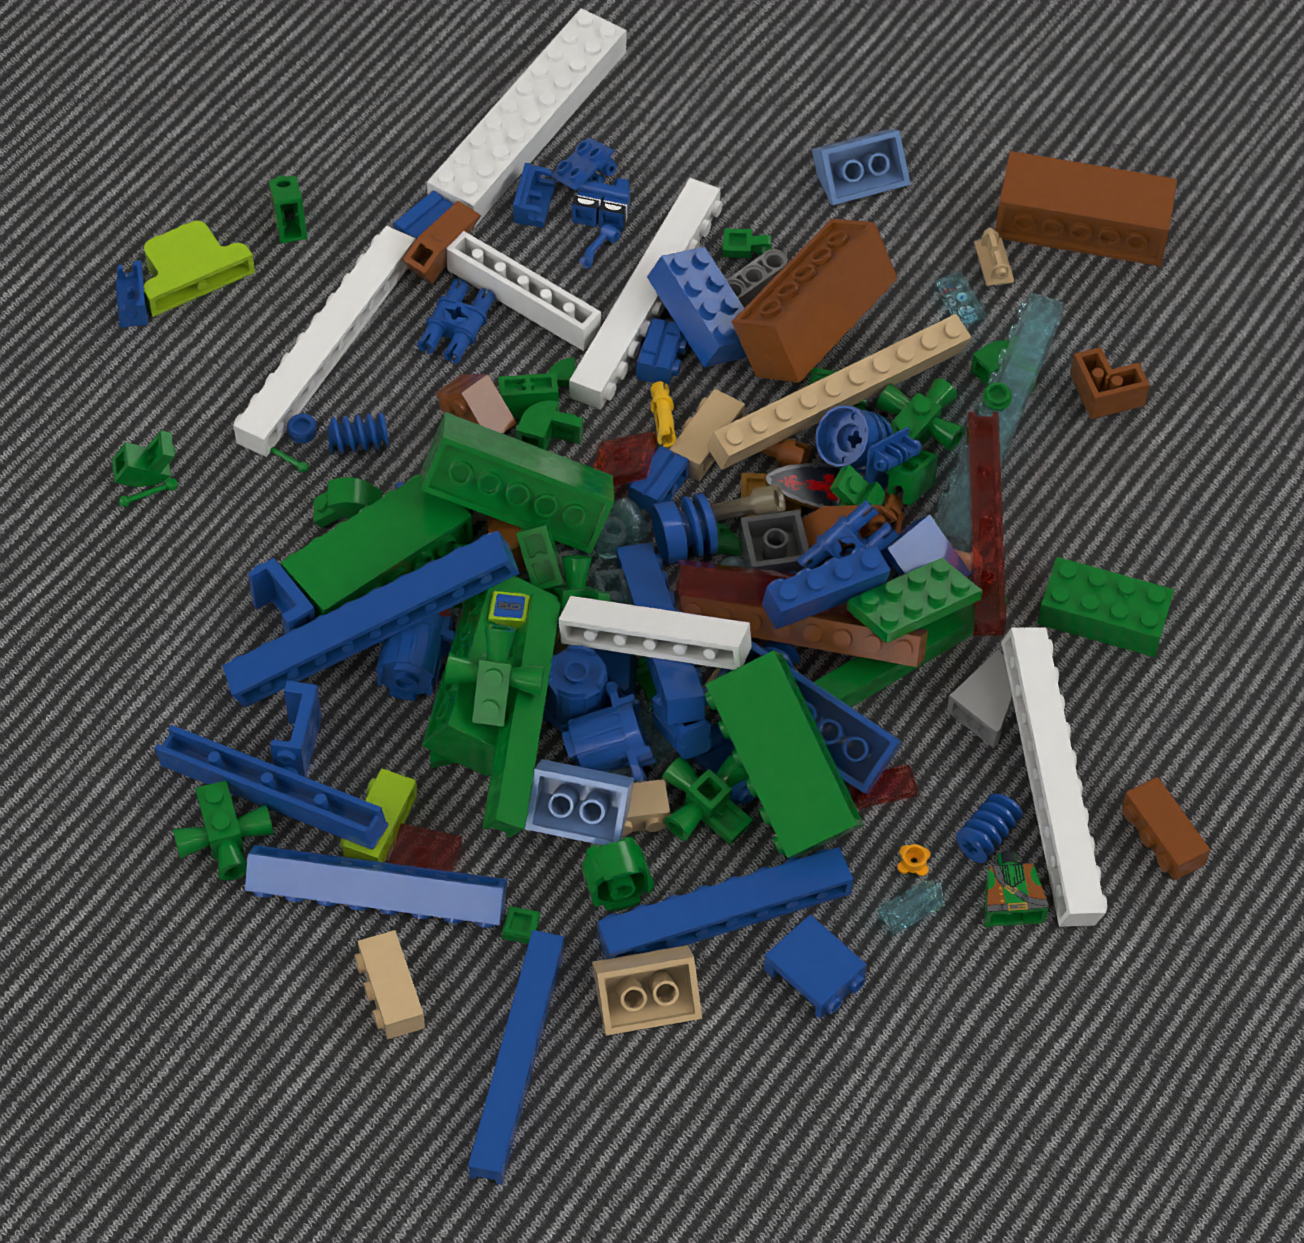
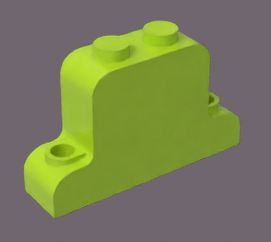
(189, 265)

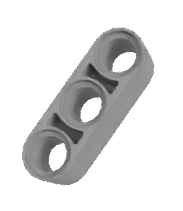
(756, 275)

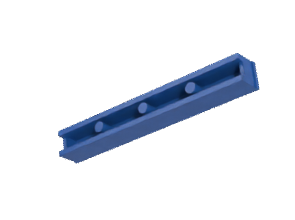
(273, 786)
(516, 1057)

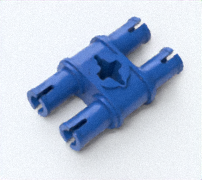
(456, 321)
(847, 531)

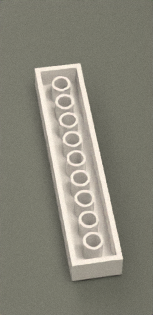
(530, 113)

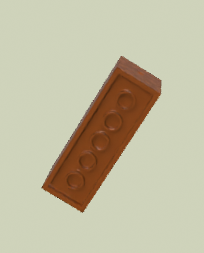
(1085, 208)
(815, 300)

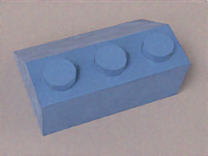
(861, 166)
(578, 803)

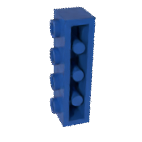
(824, 586)

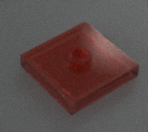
(627, 457)
(425, 848)

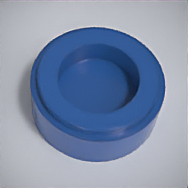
(302, 428)

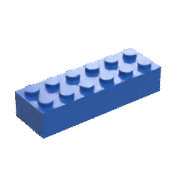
(854, 741)

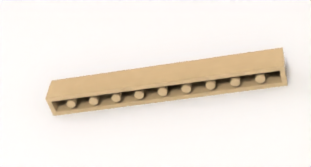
(841, 388)

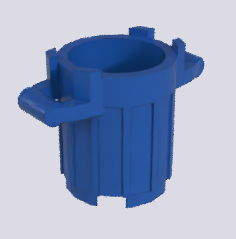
(413, 657)
(575, 685)
(610, 737)

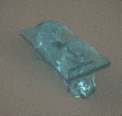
(657, 742)
(920, 902)

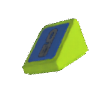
(508, 609)

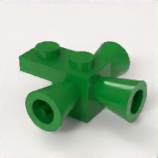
(923, 413)
(575, 573)
(494, 676)
(707, 800)
(222, 830)

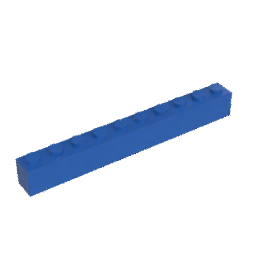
(371, 618)

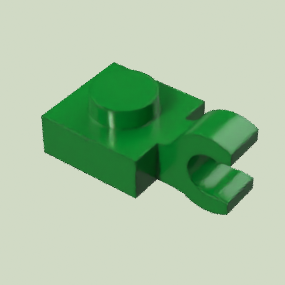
(741, 242)

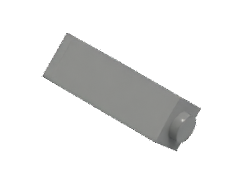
(984, 700)

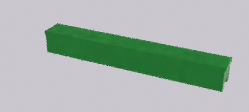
(866, 676)
(519, 737)

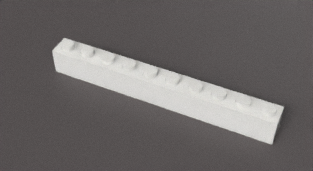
(639, 303)
(323, 342)
(1054, 778)

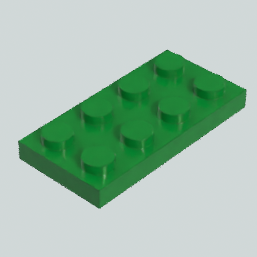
(914, 600)

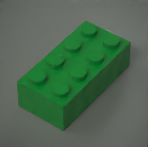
(1105, 606)

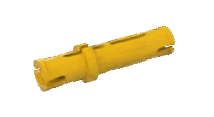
(662, 409)

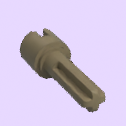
(760, 502)

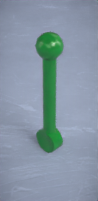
(301, 466)
(171, 485)

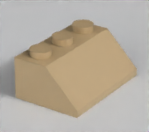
(647, 990)

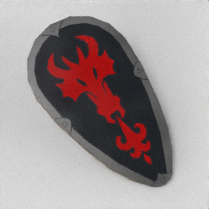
(806, 483)

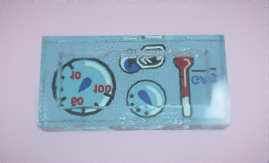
(960, 298)

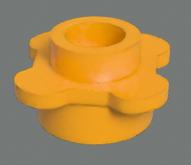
(916, 852)

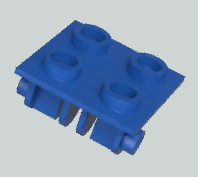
(583, 162)
(889, 453)

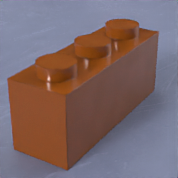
(1165, 829)

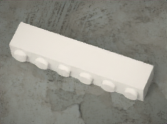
(523, 290)
(655, 633)

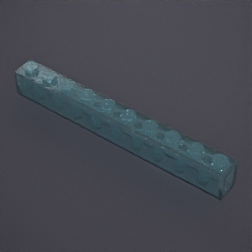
(1019, 372)

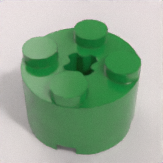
(617, 874)

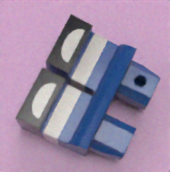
(602, 202)

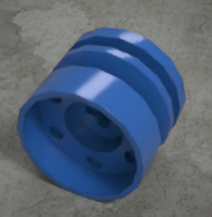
(847, 434)
(690, 528)

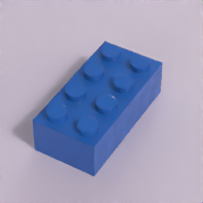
(699, 304)

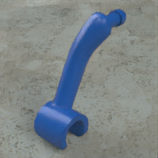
(608, 233)

